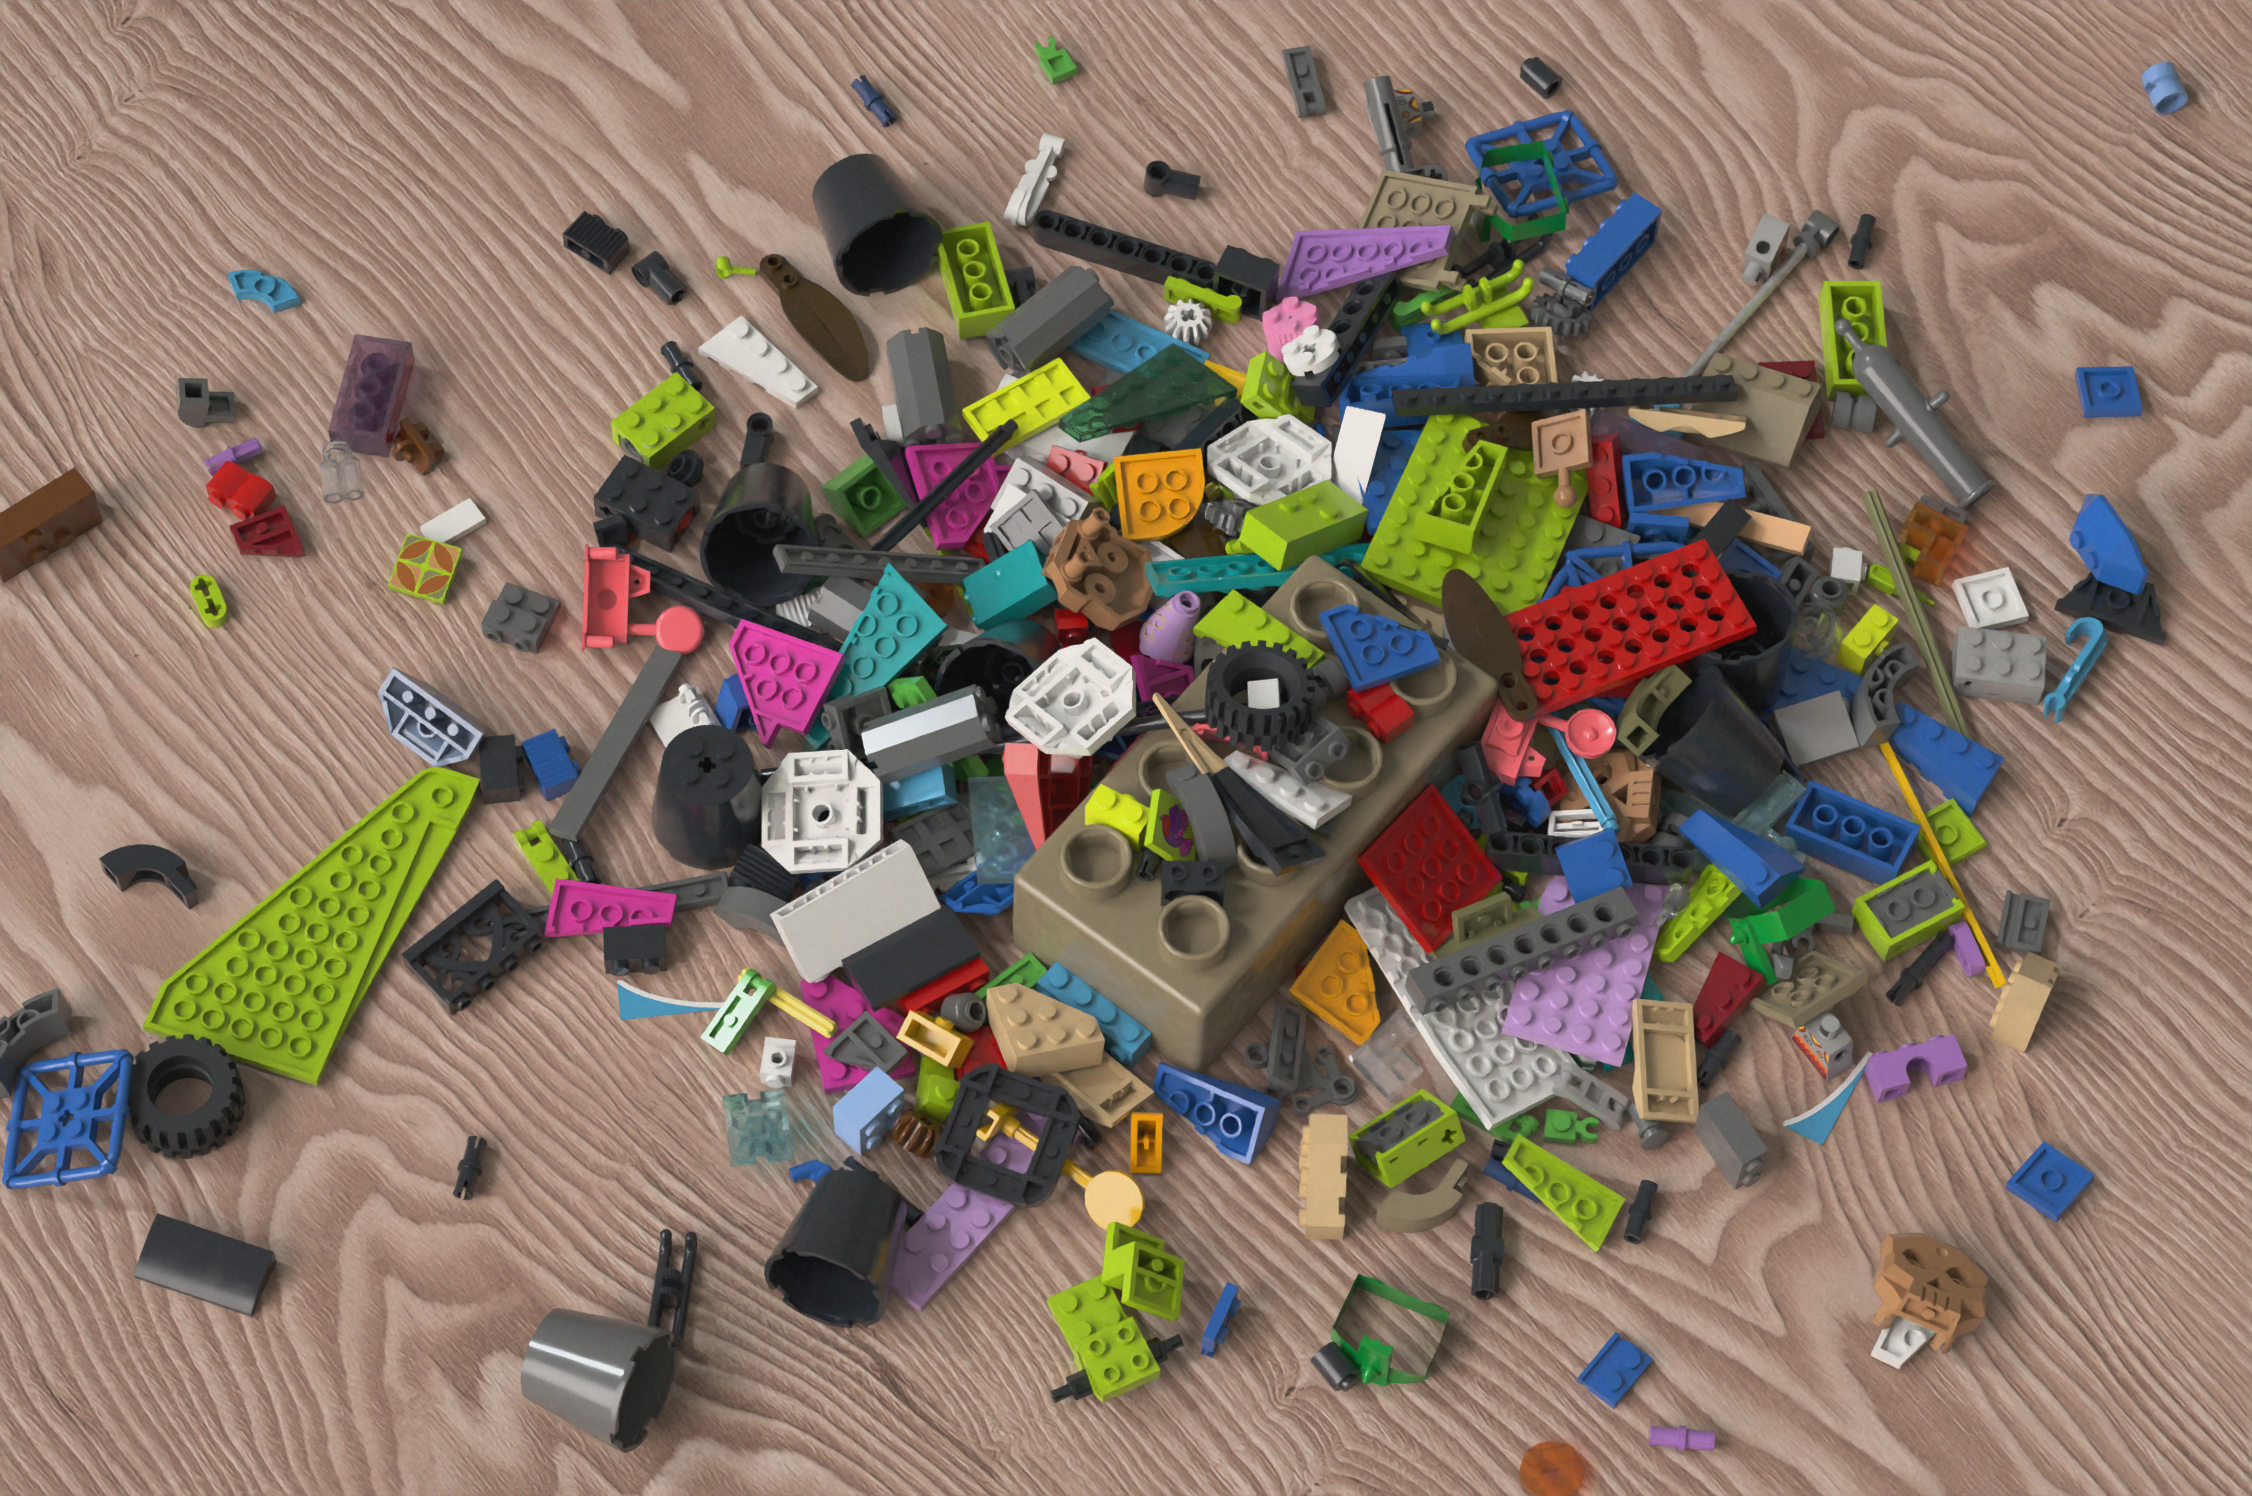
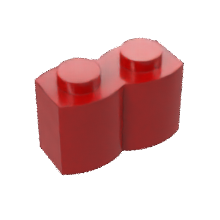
(240, 491)
(1381, 711)

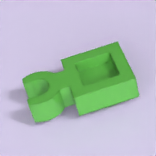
(1055, 63)
(1564, 1127)

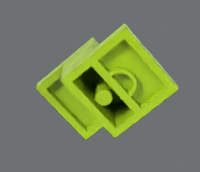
(1143, 1271)

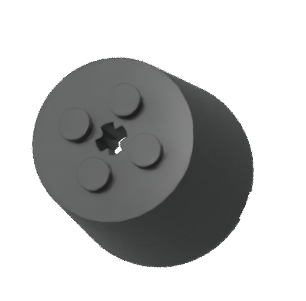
(600, 1374)

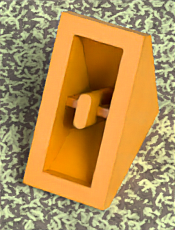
(1146, 1142)

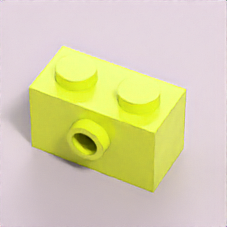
(1867, 639)
(1119, 812)

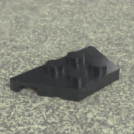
(2115, 608)

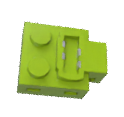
(1270, 390)

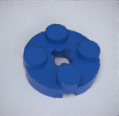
(1531, 804)

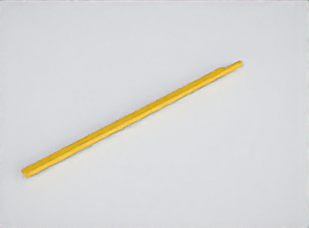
(1993, 970)

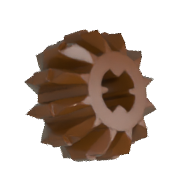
(917, 1133)

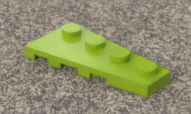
(1240, 620)
(1708, 899)
(1570, 1194)

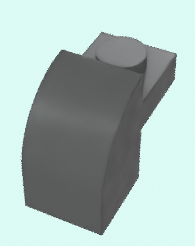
(200, 405)

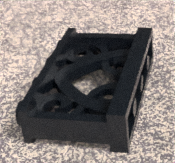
(480, 907)

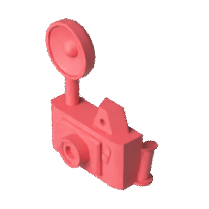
(607, 593)
(1509, 747)

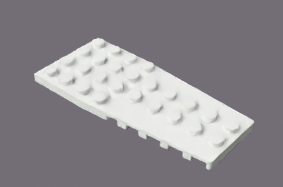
(1490, 1069)

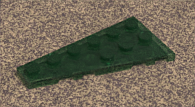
(1151, 391)

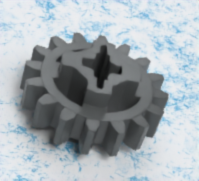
(1561, 314)
(1228, 515)

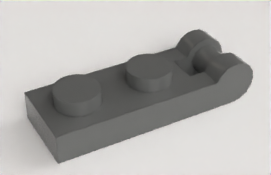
(1303, 81)

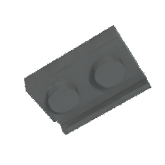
(2022, 923)

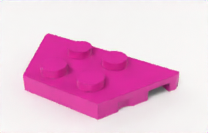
(1160, 677)

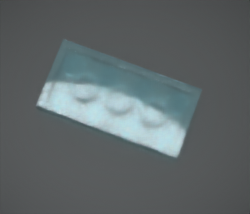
(997, 830)

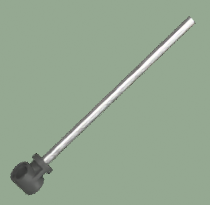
(1816, 231)

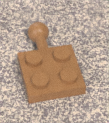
(1560, 447)

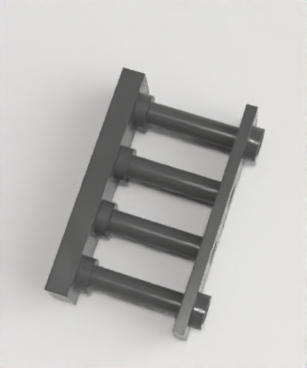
(1769, 503)

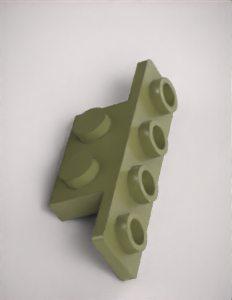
(1483, 922)

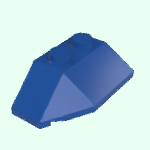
(2108, 546)
(978, 899)

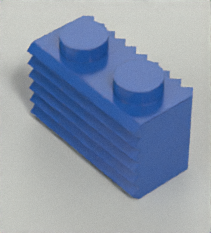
(550, 763)

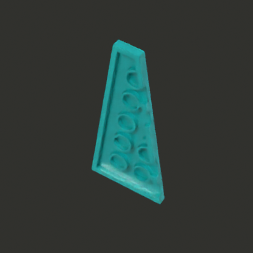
(882, 643)

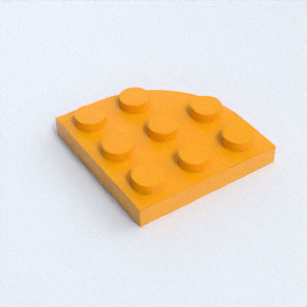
(1158, 492)

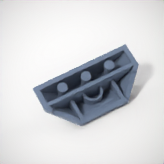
(428, 720)

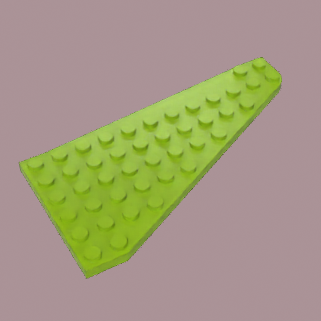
(305, 957)

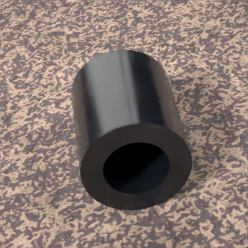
(1540, 77)
(1335, 1367)

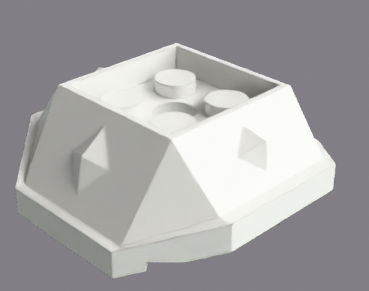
(1269, 459)
(1075, 700)
(804, 789)

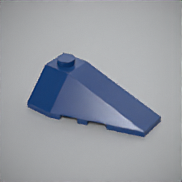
(1444, 361)
(1671, 481)
(1746, 859)
(1227, 1113)

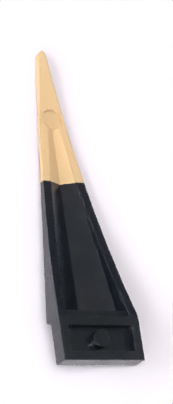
(1263, 826)

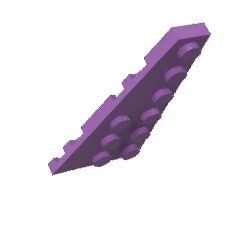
(1344, 256)

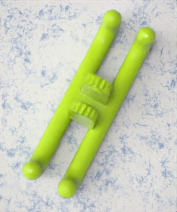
(1479, 300)

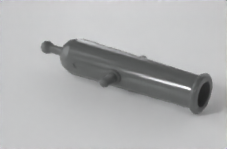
(1916, 418)

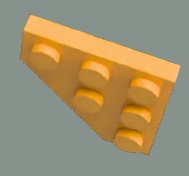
(1341, 985)

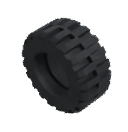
(192, 1131)

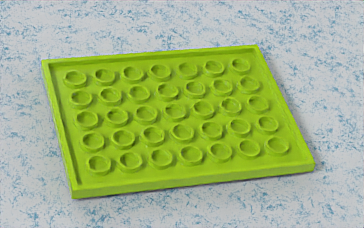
(1516, 542)

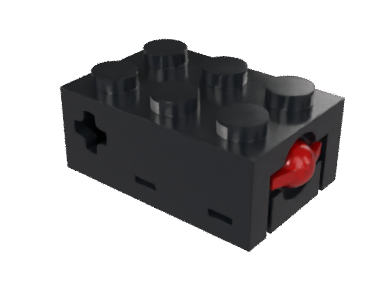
(648, 502)

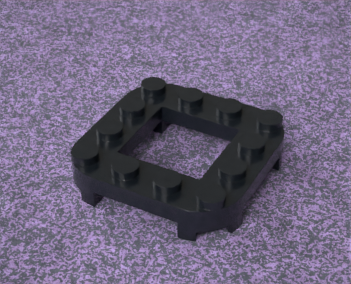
(965, 1119)

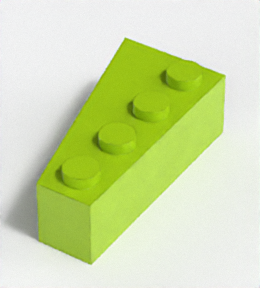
(1461, 506)

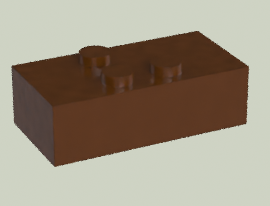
(46, 522)

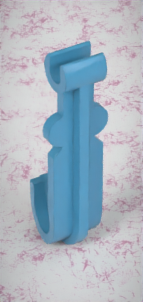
(2080, 668)

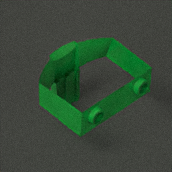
(1531, 228)
(1749, 927)
(1373, 1357)

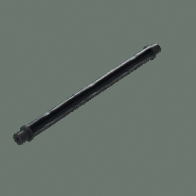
(946, 487)

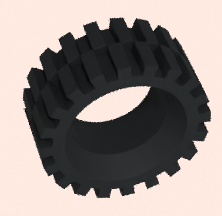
(1253, 725)

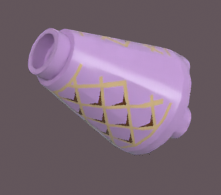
(1169, 630)

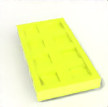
(1031, 401)

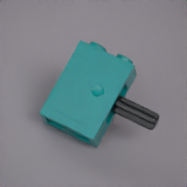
(1008, 585)

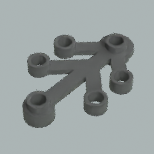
(1309, 1078)

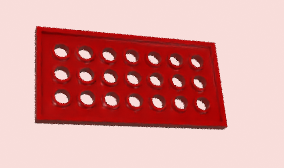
(1628, 611)

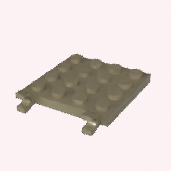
(1425, 201)

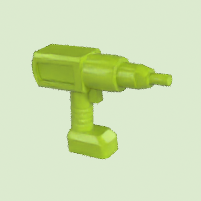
(1881, 578)

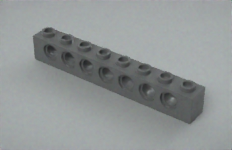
(1612, 906)

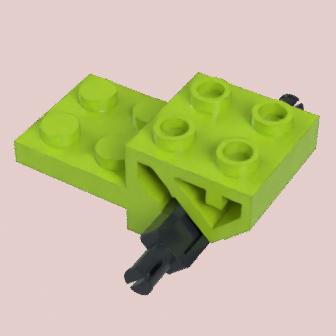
(1104, 1343)

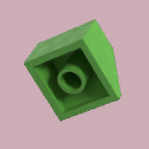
(863, 496)

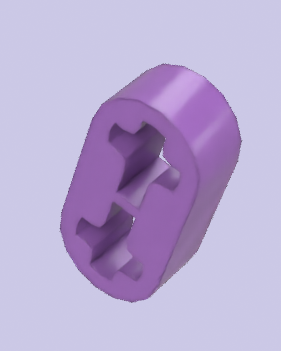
(1966, 949)

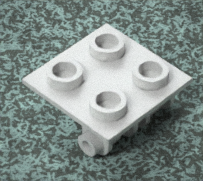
(682, 713)

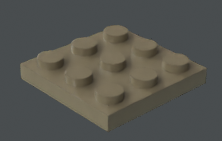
(1813, 988)

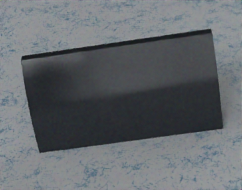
(910, 958)
(205, 1265)

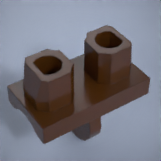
(412, 446)

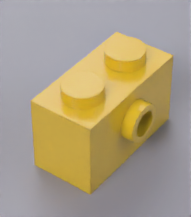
(935, 1038)

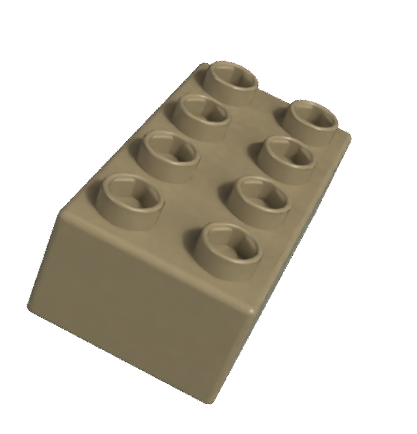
(1205, 968)

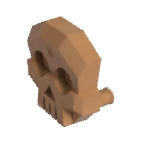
(1086, 579)
(1627, 782)
(1930, 1287)

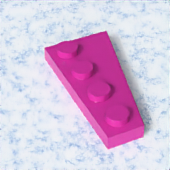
(589, 907)

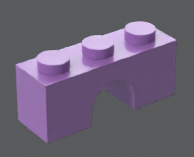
(1937, 1057)

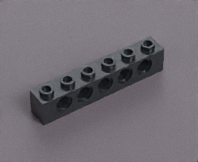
(1355, 329)

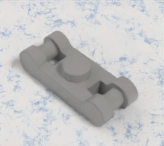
(1592, 1095)

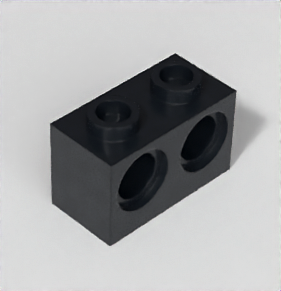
(1192, 878)

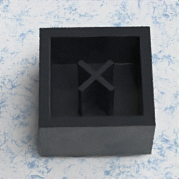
(1249, 278)

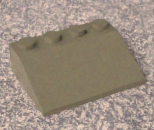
(1776, 411)

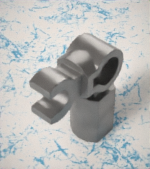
(1833, 923)

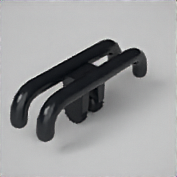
(1502, 256)
(673, 1287)

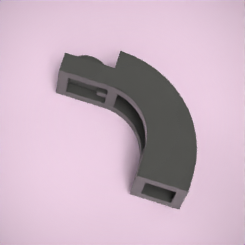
(1206, 815)

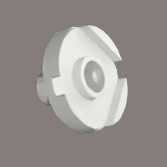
(1299, 354)

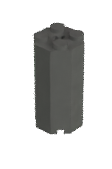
(1049, 321)
(923, 388)
(842, 603)
(931, 734)

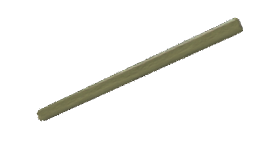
(1915, 613)

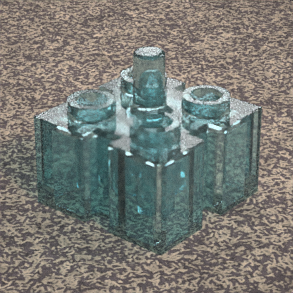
(757, 1127)

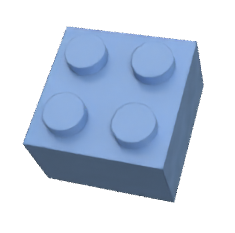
(868, 1111)

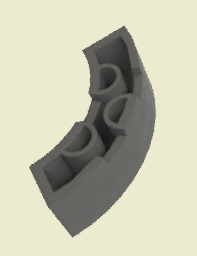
(1873, 703)
(28, 1030)

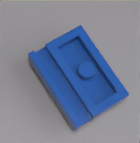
(1217, 1327)
(1614, 1370)

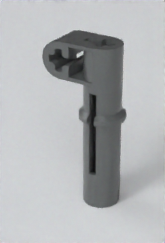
(1391, 132)

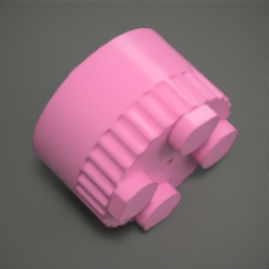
(1287, 322)

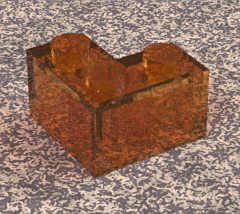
(1937, 539)

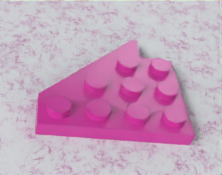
(965, 508)
(782, 678)
(844, 1006)

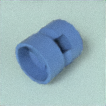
(2164, 88)

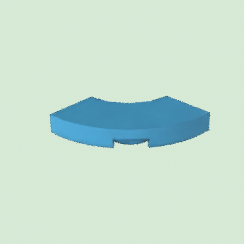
(264, 288)

